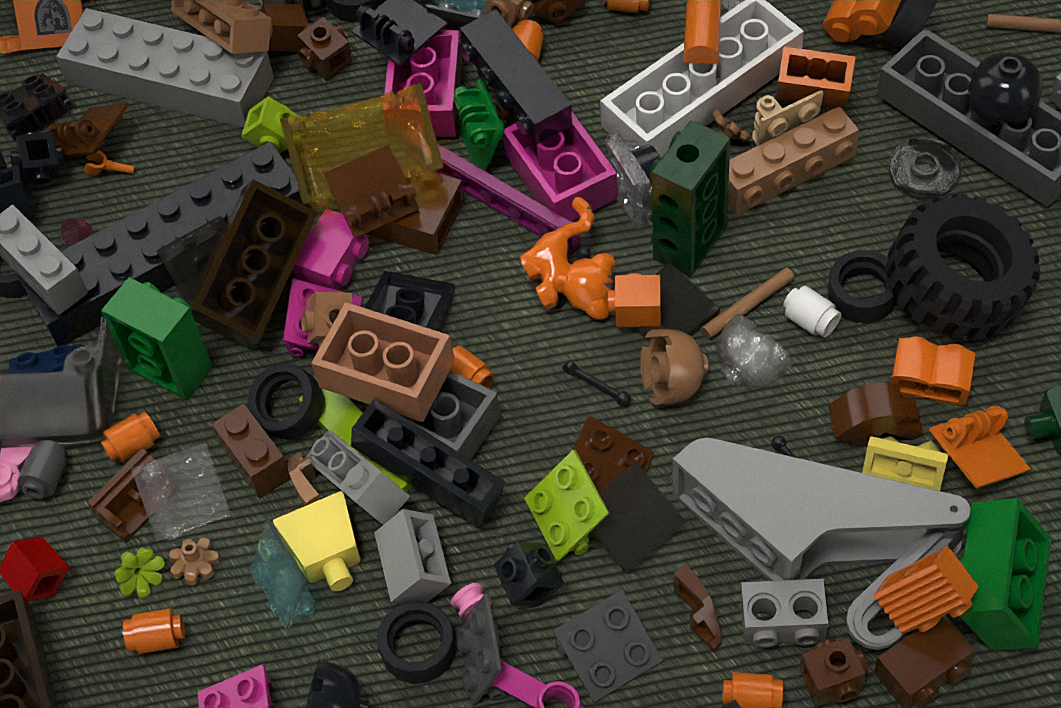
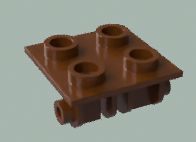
(88, 133)
(371, 191)
(608, 452)

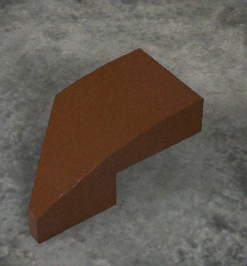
(703, 618)

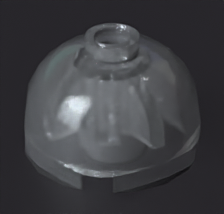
(750, 355)

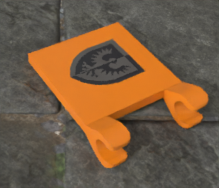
(42, 24)

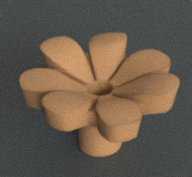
(730, 130)
(194, 560)

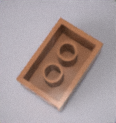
(383, 360)

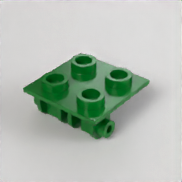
(479, 123)

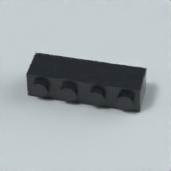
(515, 77)
(427, 463)

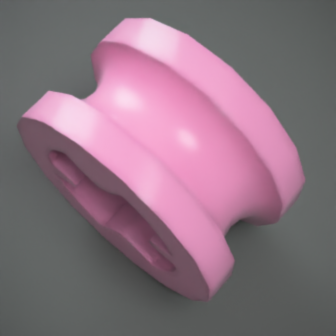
(467, 599)

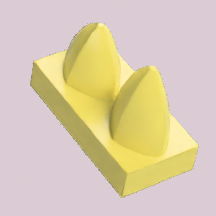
(905, 463)

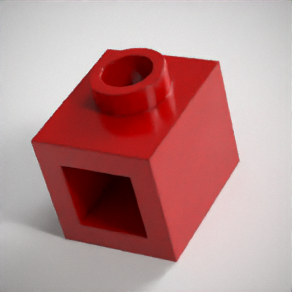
(33, 568)

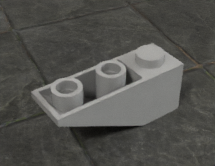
(357, 477)

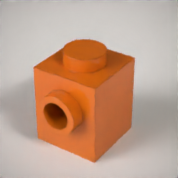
(636, 300)

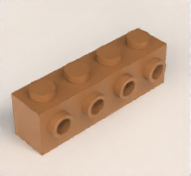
(229, 23)
(791, 159)

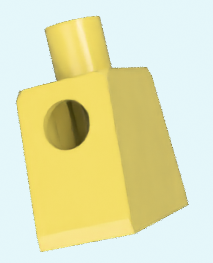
(321, 540)

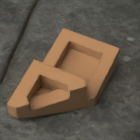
(301, 473)

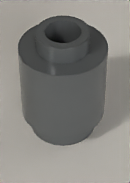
(43, 469)

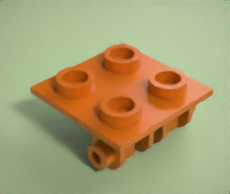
(980, 447)

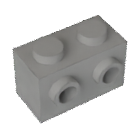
(412, 557)

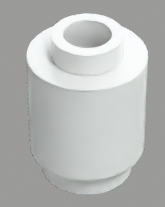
(811, 311)

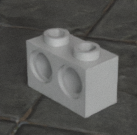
(782, 601)

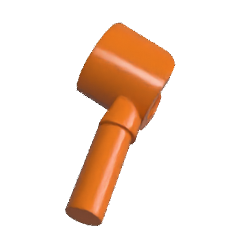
(101, 159)

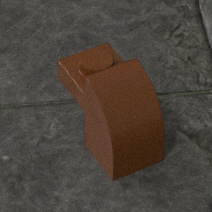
(873, 411)

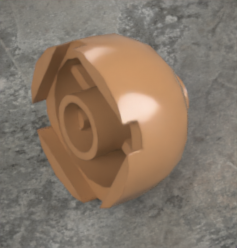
(672, 366)

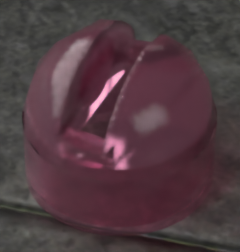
(75, 230)

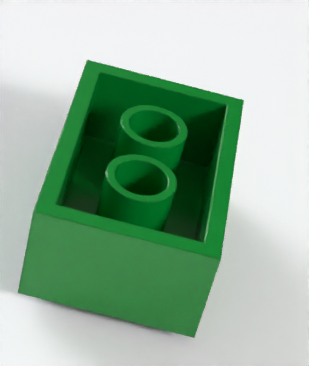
(157, 337)
(1009, 562)

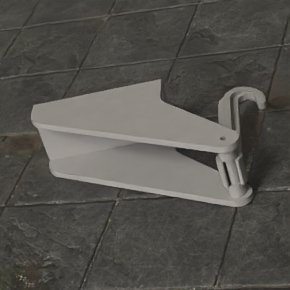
(807, 515)

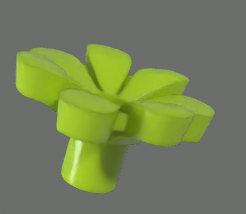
(139, 572)

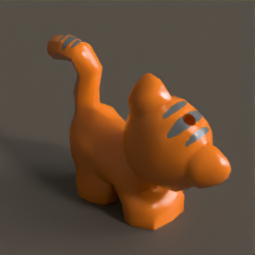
(584, 281)

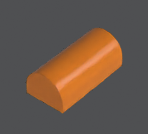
(702, 31)

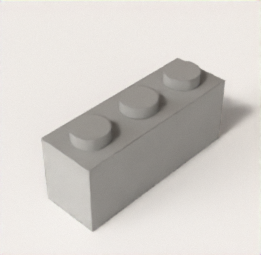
(39, 261)

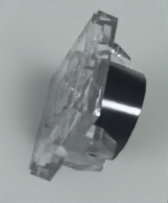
(633, 178)

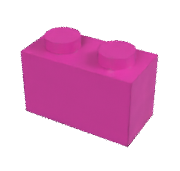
(330, 252)

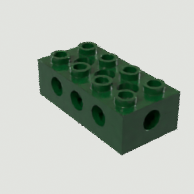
(690, 197)

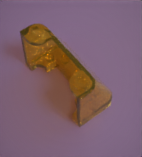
(357, 129)

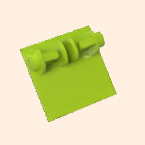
(567, 507)

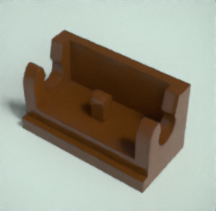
(119, 501)

